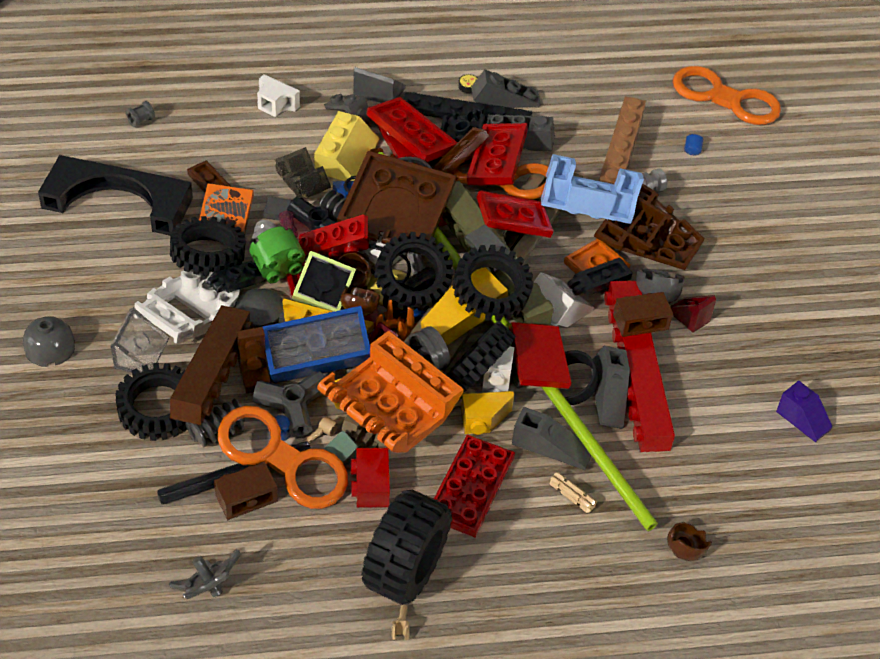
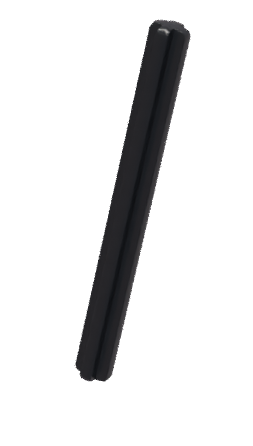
(206, 481)

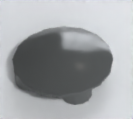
(263, 304)

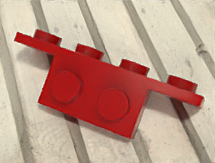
(337, 238)

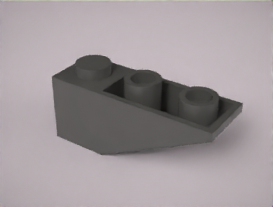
(500, 91)
(540, 130)
(612, 385)
(549, 438)

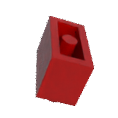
(372, 477)

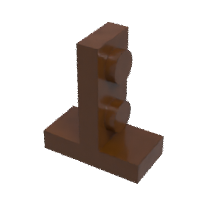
(252, 357)

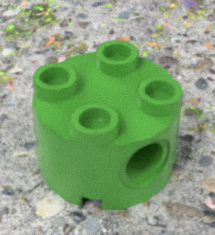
(277, 254)

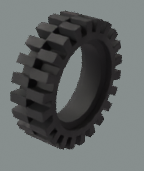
(206, 230)
(422, 246)
(483, 304)
(481, 356)
(133, 387)

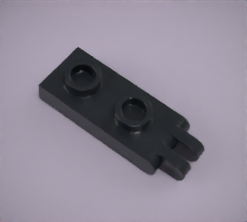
(235, 277)
(599, 277)

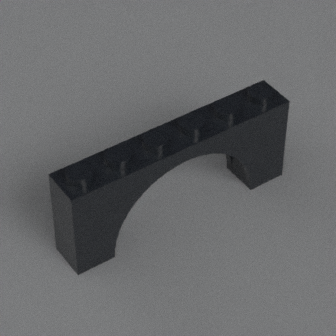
(76, 177)

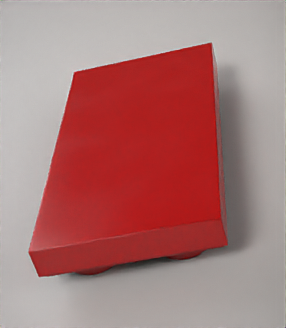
(473, 483)

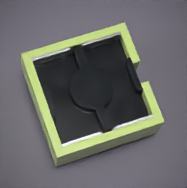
(322, 282)

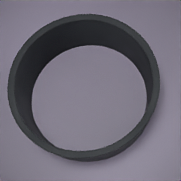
(574, 357)

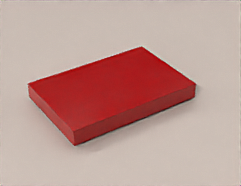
(514, 214)
(540, 355)

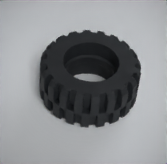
(406, 546)

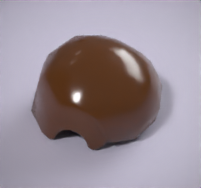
(363, 270)
(360, 297)
(687, 542)

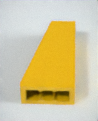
(451, 318)

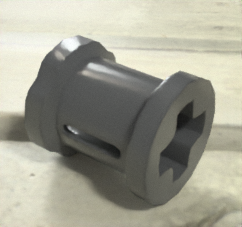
(140, 113)

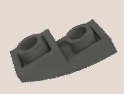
(486, 237)

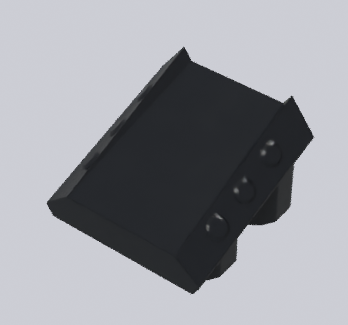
(459, 125)

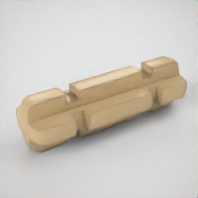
(573, 492)

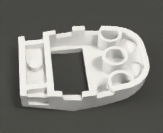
(193, 293)

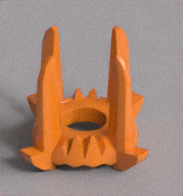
(404, 327)

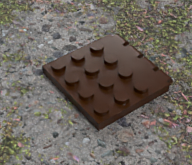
(397, 197)

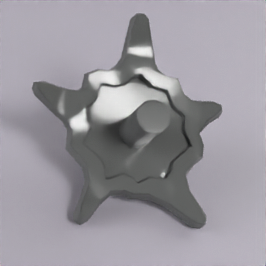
(207, 577)

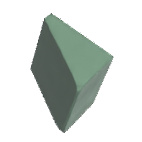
(343, 447)

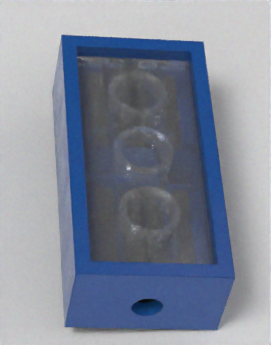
(316, 344)

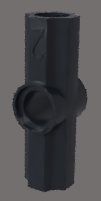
(309, 215)

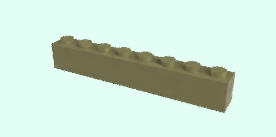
(464, 217)

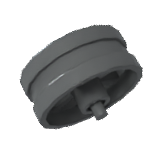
(431, 346)

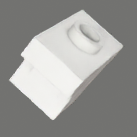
(276, 96)

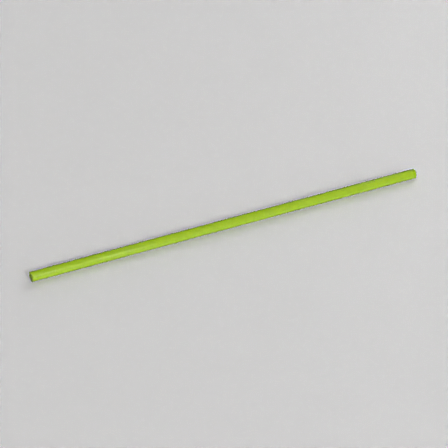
(577, 425)

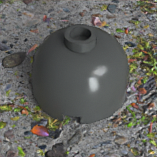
(660, 281)
(48, 341)

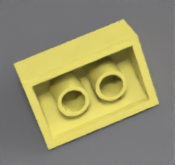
(345, 146)

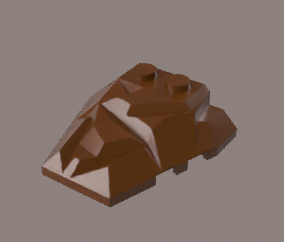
(653, 233)

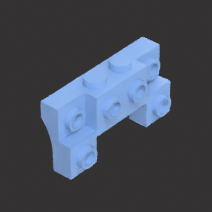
(590, 196)

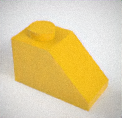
(485, 410)

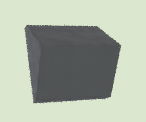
(375, 86)

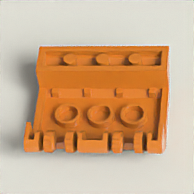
(394, 394)

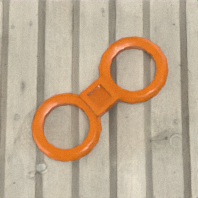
(726, 95)
(510, 189)
(282, 457)

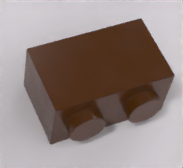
(642, 314)
(246, 490)

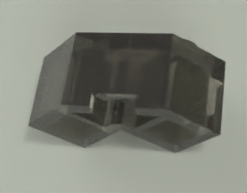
(300, 173)

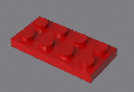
(411, 129)
(498, 155)

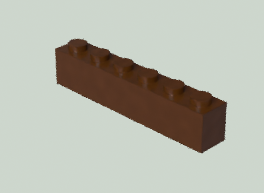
(209, 366)

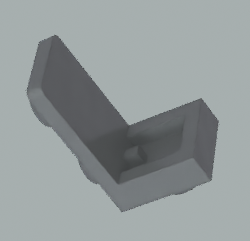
(351, 104)

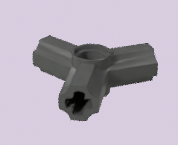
(291, 400)

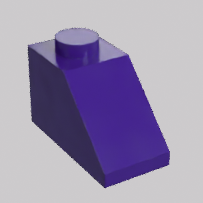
(804, 411)

